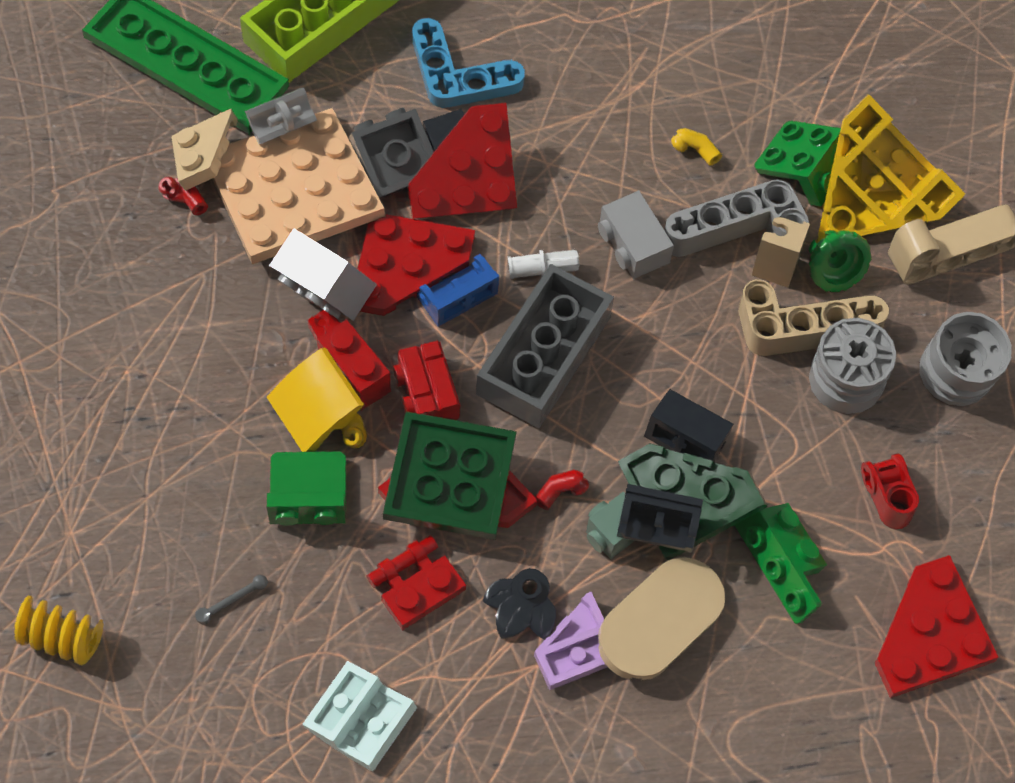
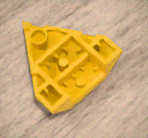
(881, 178)

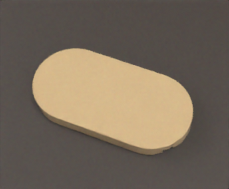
(661, 618)

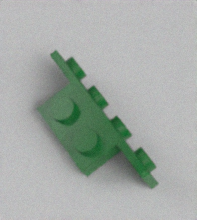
(785, 557)

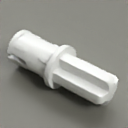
(538, 263)

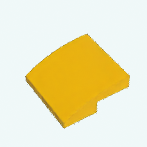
(315, 400)

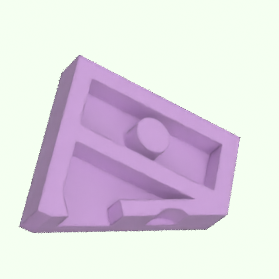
(573, 646)

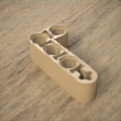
(927, 253)
(810, 317)

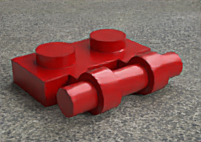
(421, 592)

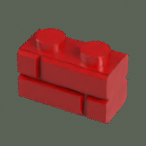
(427, 381)

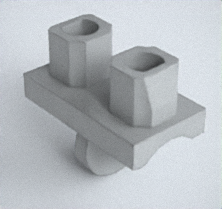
(280, 116)

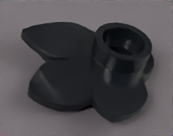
(519, 609)

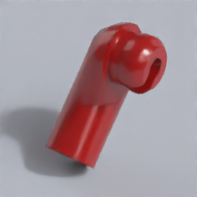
(173, 191)
(561, 482)

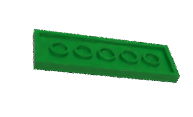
(184, 57)

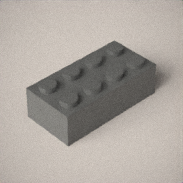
(544, 346)

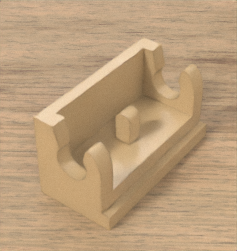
(780, 254)

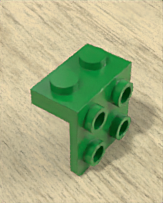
(802, 154)
(307, 488)

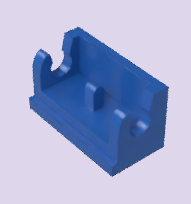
(460, 291)

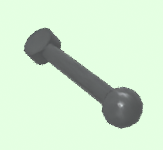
(204, 615)

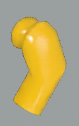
(697, 141)
(354, 432)

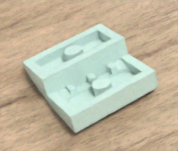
(360, 716)

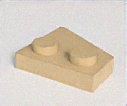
(200, 149)

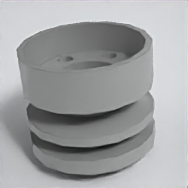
(973, 344)
(852, 365)

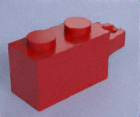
(353, 356)

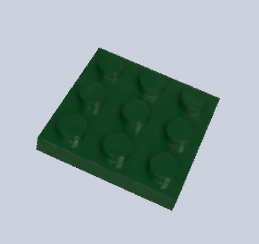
(449, 475)

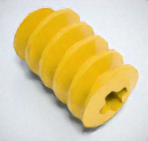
(57, 633)

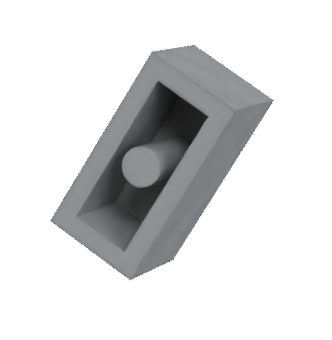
(635, 235)

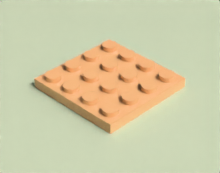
(295, 182)

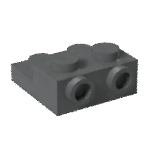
(391, 150)

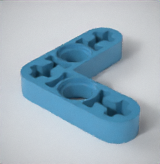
(456, 80)

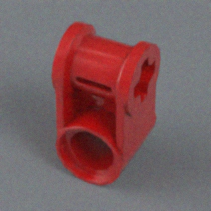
(888, 484)

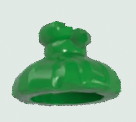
(839, 260)

